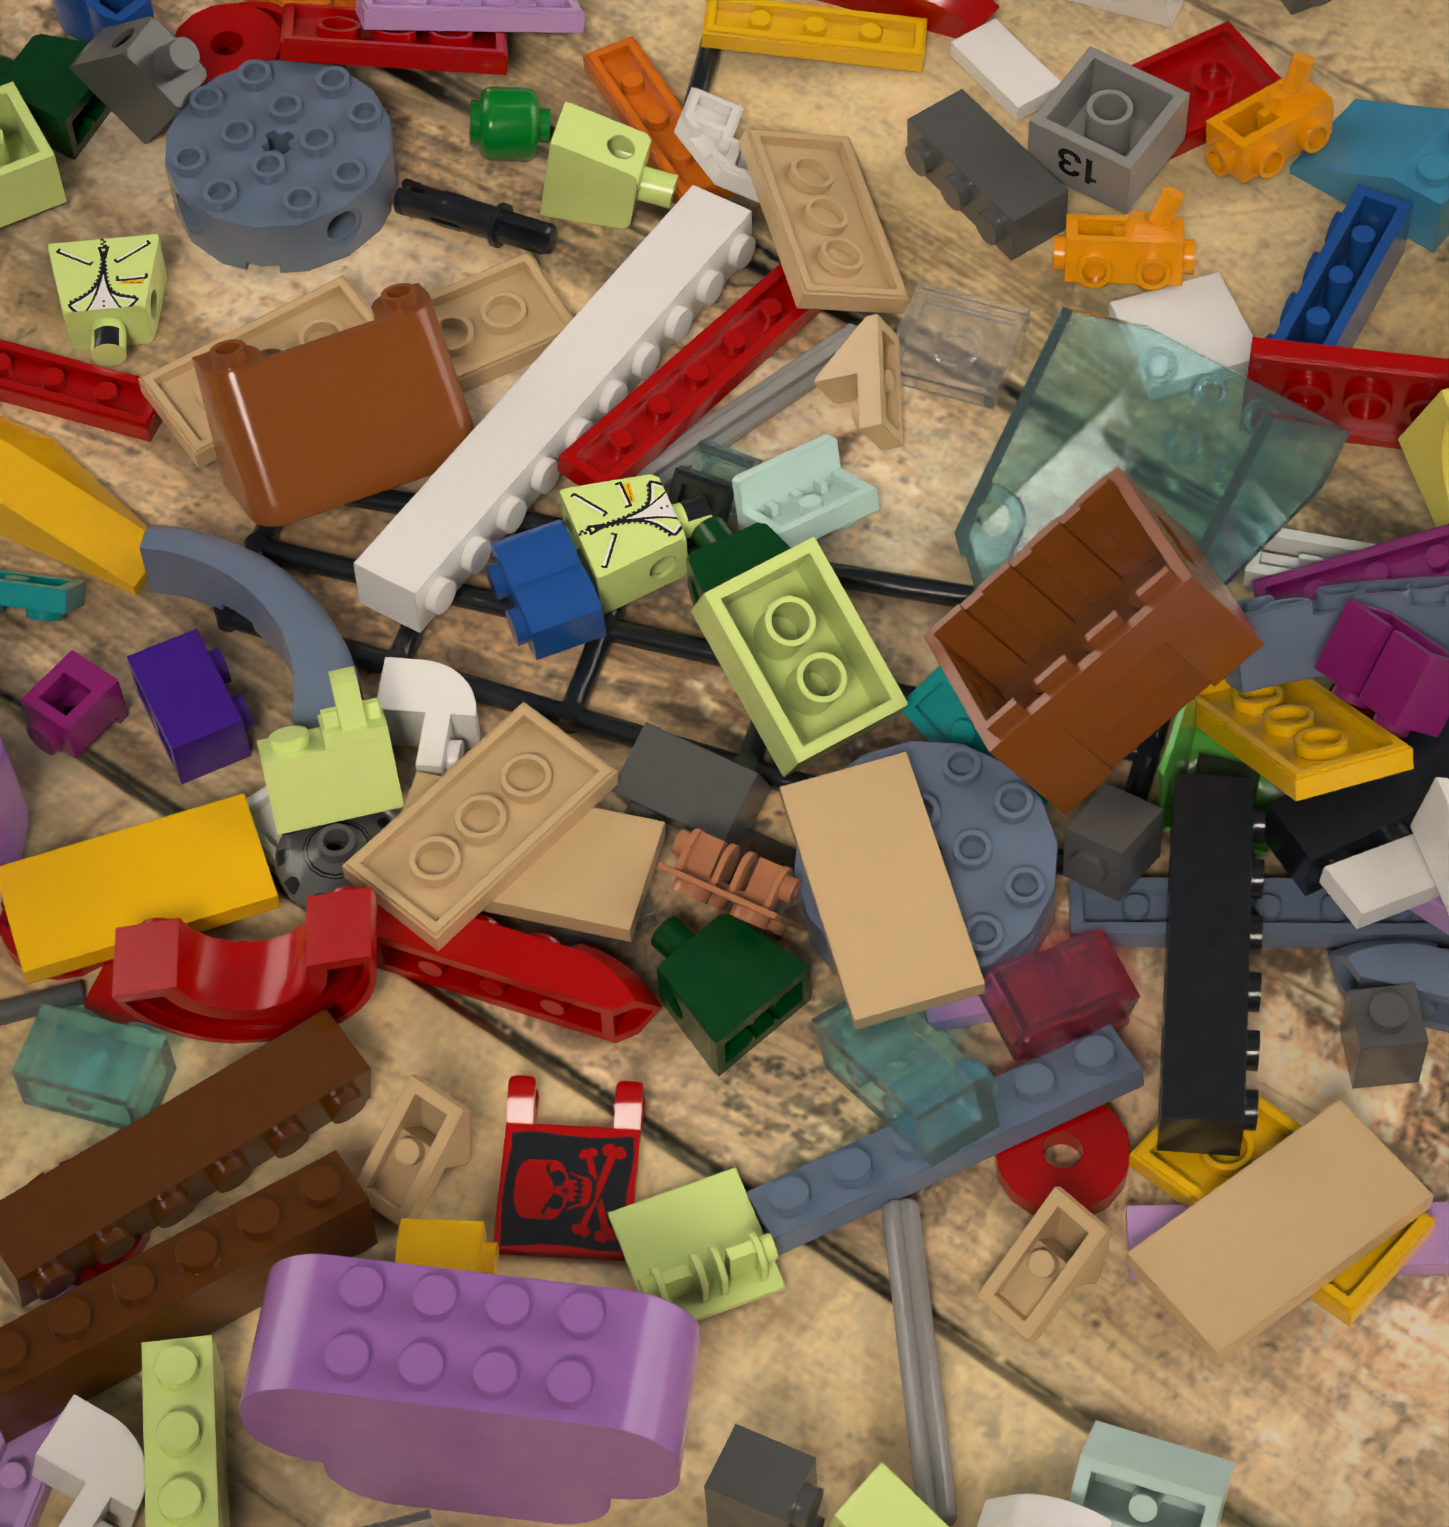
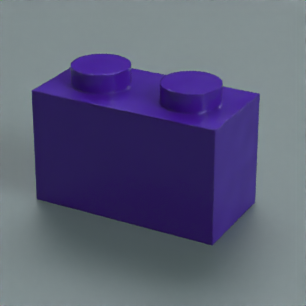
(191, 706)

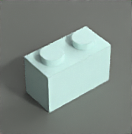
(1149, 1480)

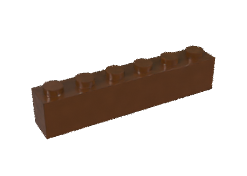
(179, 1156)
(174, 1291)

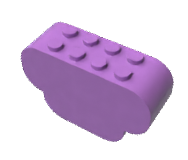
(472, 1386)

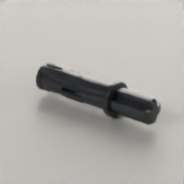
(474, 217)

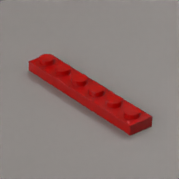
(687, 385)

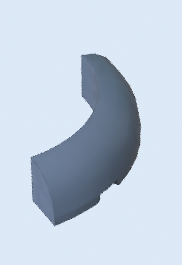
(268, 596)
(1300, 627)

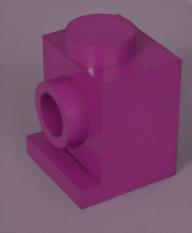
(72, 706)

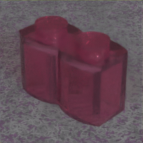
(1059, 995)

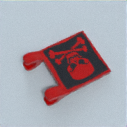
(566, 1177)

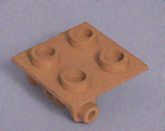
(755, 889)

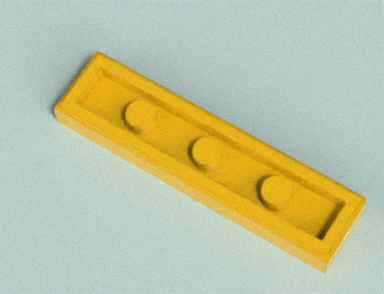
(816, 33)

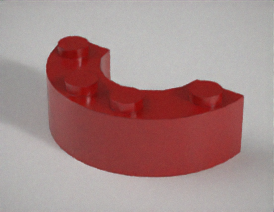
(245, 987)

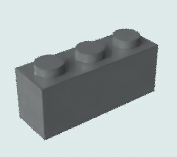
(986, 174)

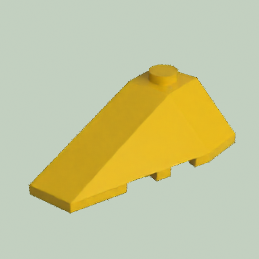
(66, 511)

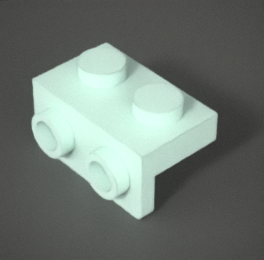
(803, 493)

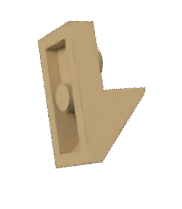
(869, 376)
(414, 1148)
(1046, 1263)

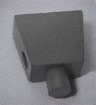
(141, 73)

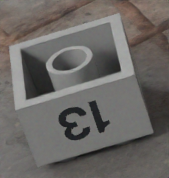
(1108, 129)

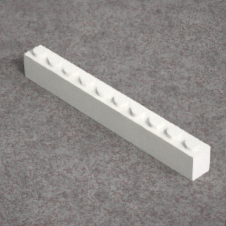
(571, 386)

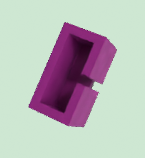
(1389, 668)

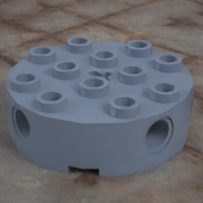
(282, 165)
(992, 846)

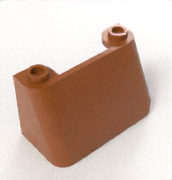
(335, 412)

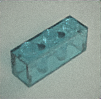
(911, 1080)

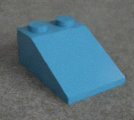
(1391, 151)

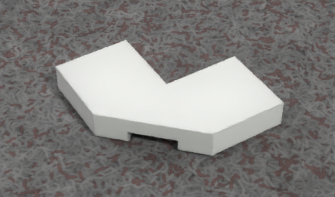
(707, 133)

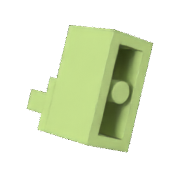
(332, 769)

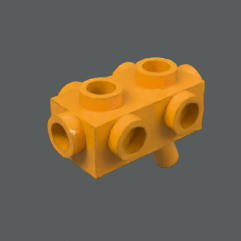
(1270, 126)
(1127, 249)

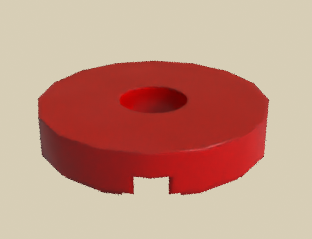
(231, 26)
(1092, 1181)

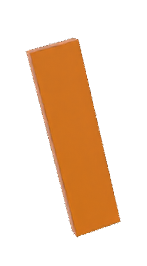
(647, 104)

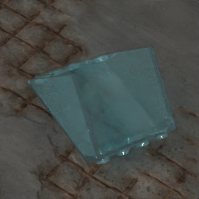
(1186, 429)

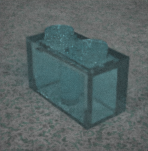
(93, 1066)

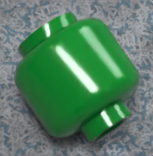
(508, 123)

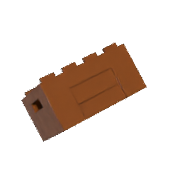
(1090, 640)

